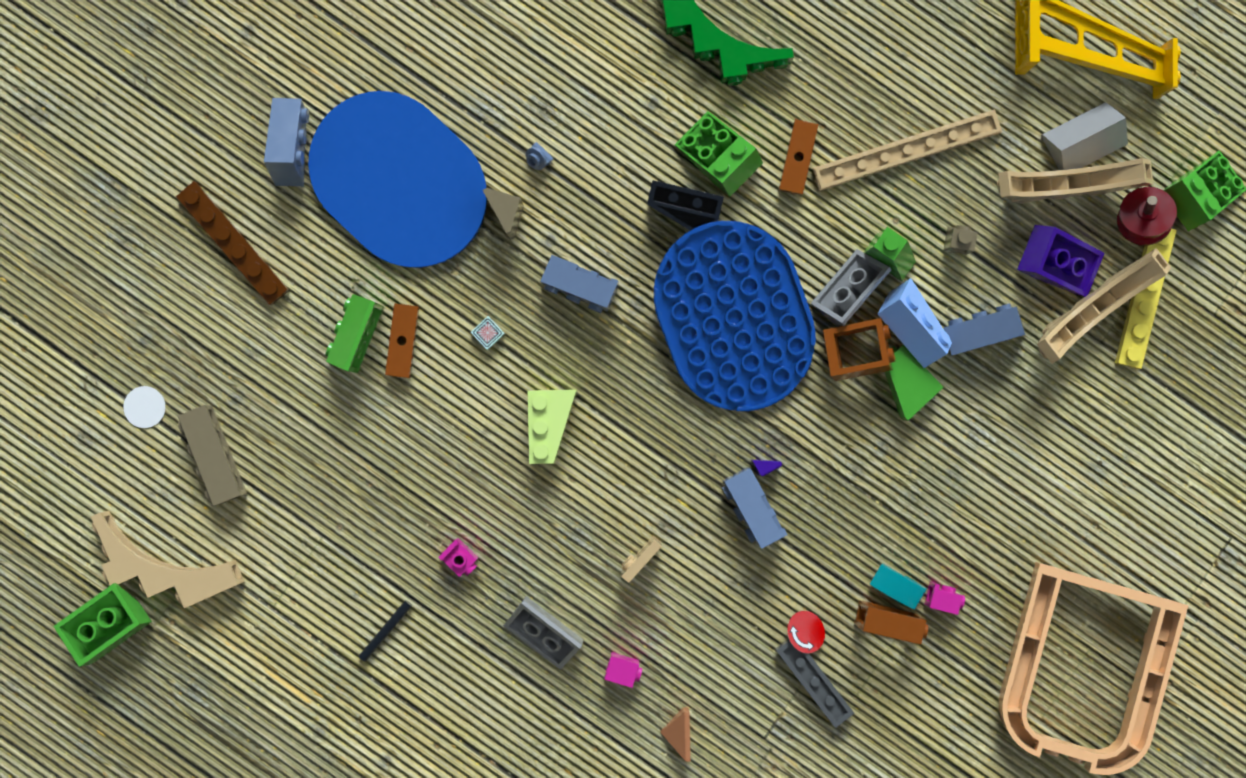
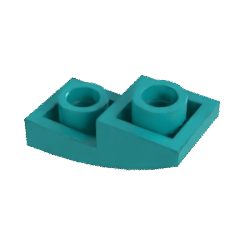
(898, 586)

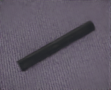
(385, 631)

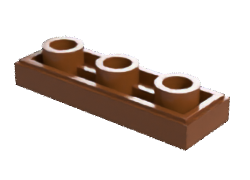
(801, 144)
(403, 325)

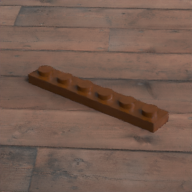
(232, 243)

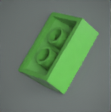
(354, 333)
(101, 624)

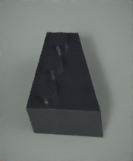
(685, 205)

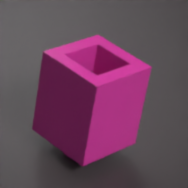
(623, 670)

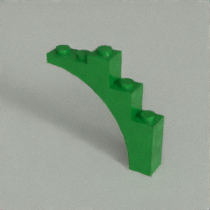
(709, 41)

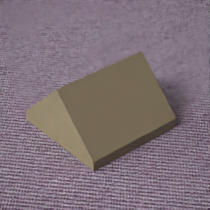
(507, 209)

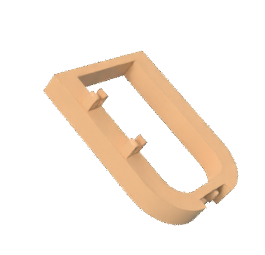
(1144, 696)

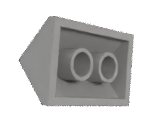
(1087, 137)
(850, 287)
(543, 633)

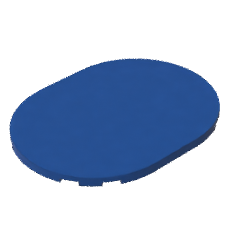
(397, 179)
(734, 315)

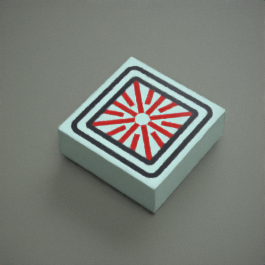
(487, 333)

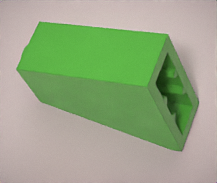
(892, 251)
(910, 383)

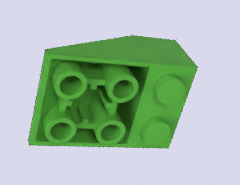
(719, 153)
(1205, 191)

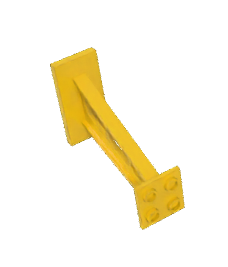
(1032, 42)

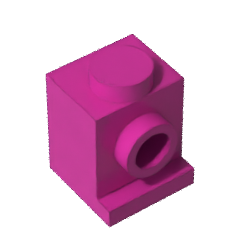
(458, 548)
(944, 599)

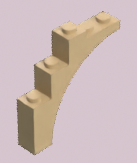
(1061, 184)
(1087, 312)
(157, 576)

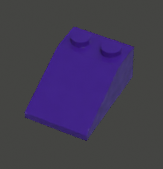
(1060, 260)

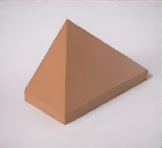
(678, 733)

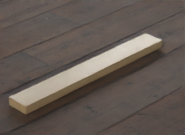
(907, 150)

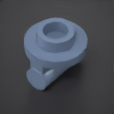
(538, 157)

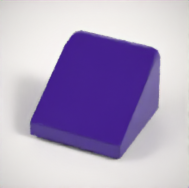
(764, 467)

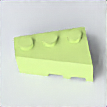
(547, 422)

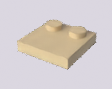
(633, 565)

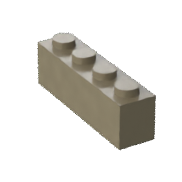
(211, 455)

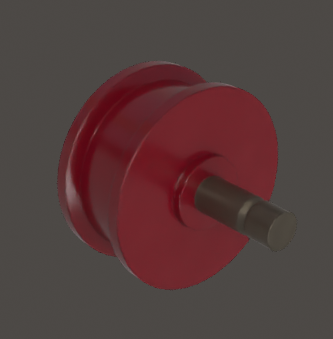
(1146, 216)

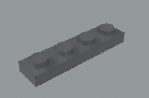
(815, 683)

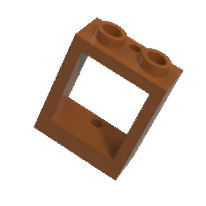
(833, 351)
(891, 622)

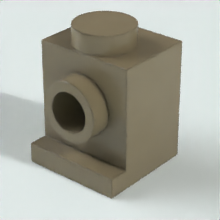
(960, 240)

